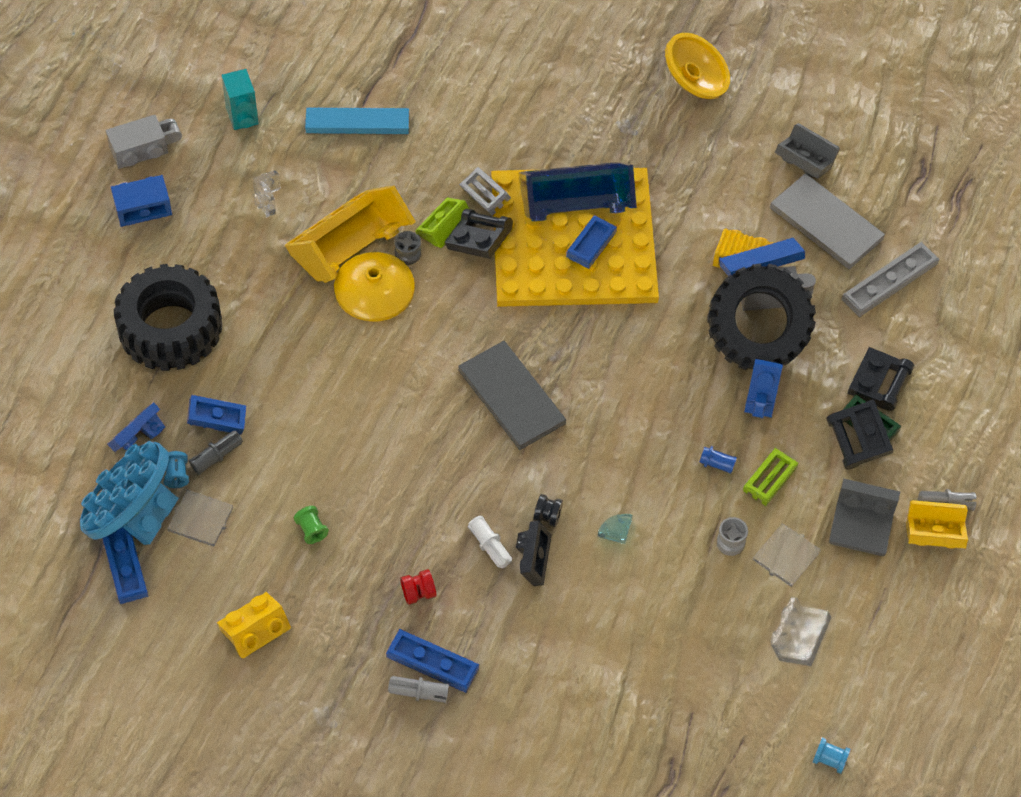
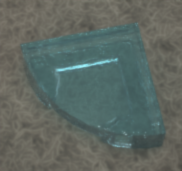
(616, 528)

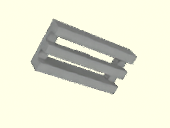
(495, 201)

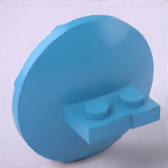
(130, 496)

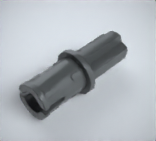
(215, 452)

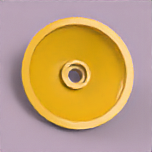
(697, 66)
(374, 297)

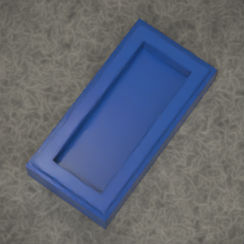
(591, 242)

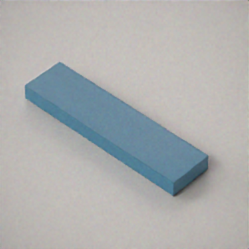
(357, 120)

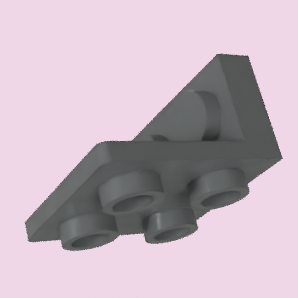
(863, 517)

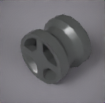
(403, 242)

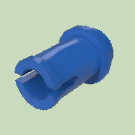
(717, 459)

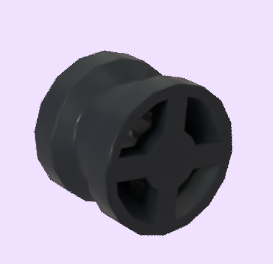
(548, 510)

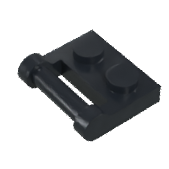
(477, 240)
(872, 375)
(869, 432)

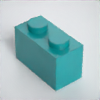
(240, 99)

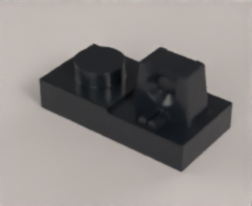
(535, 550)

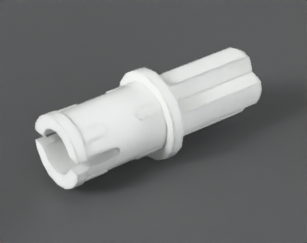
(490, 542)

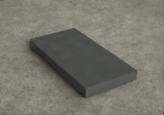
(512, 395)

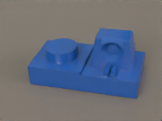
(763, 388)
(216, 414)
(146, 422)

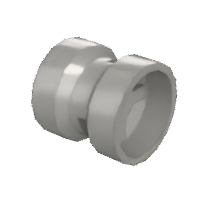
(736, 531)

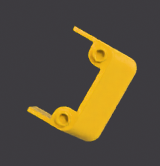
(348, 230)

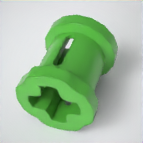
(311, 524)

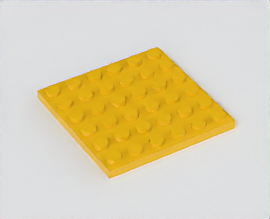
(534, 263)

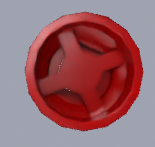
(418, 586)

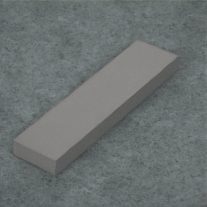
(890, 279)

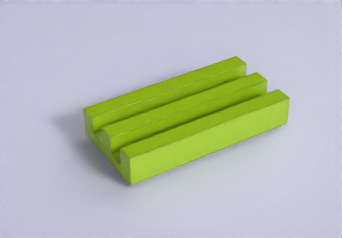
(758, 492)

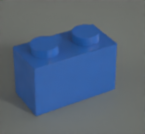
(141, 200)

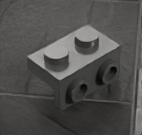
(808, 151)

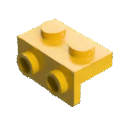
(937, 524)
(254, 624)

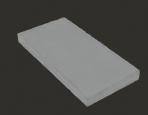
(827, 221)

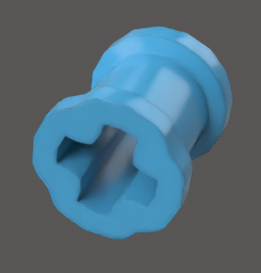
(180, 472)
(831, 755)

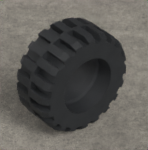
(776, 284)
(161, 289)

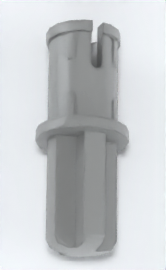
(949, 497)
(418, 688)

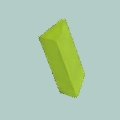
(442, 221)

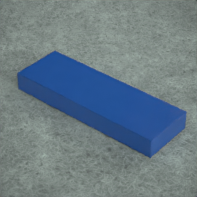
(775, 253)
(125, 566)
(432, 660)

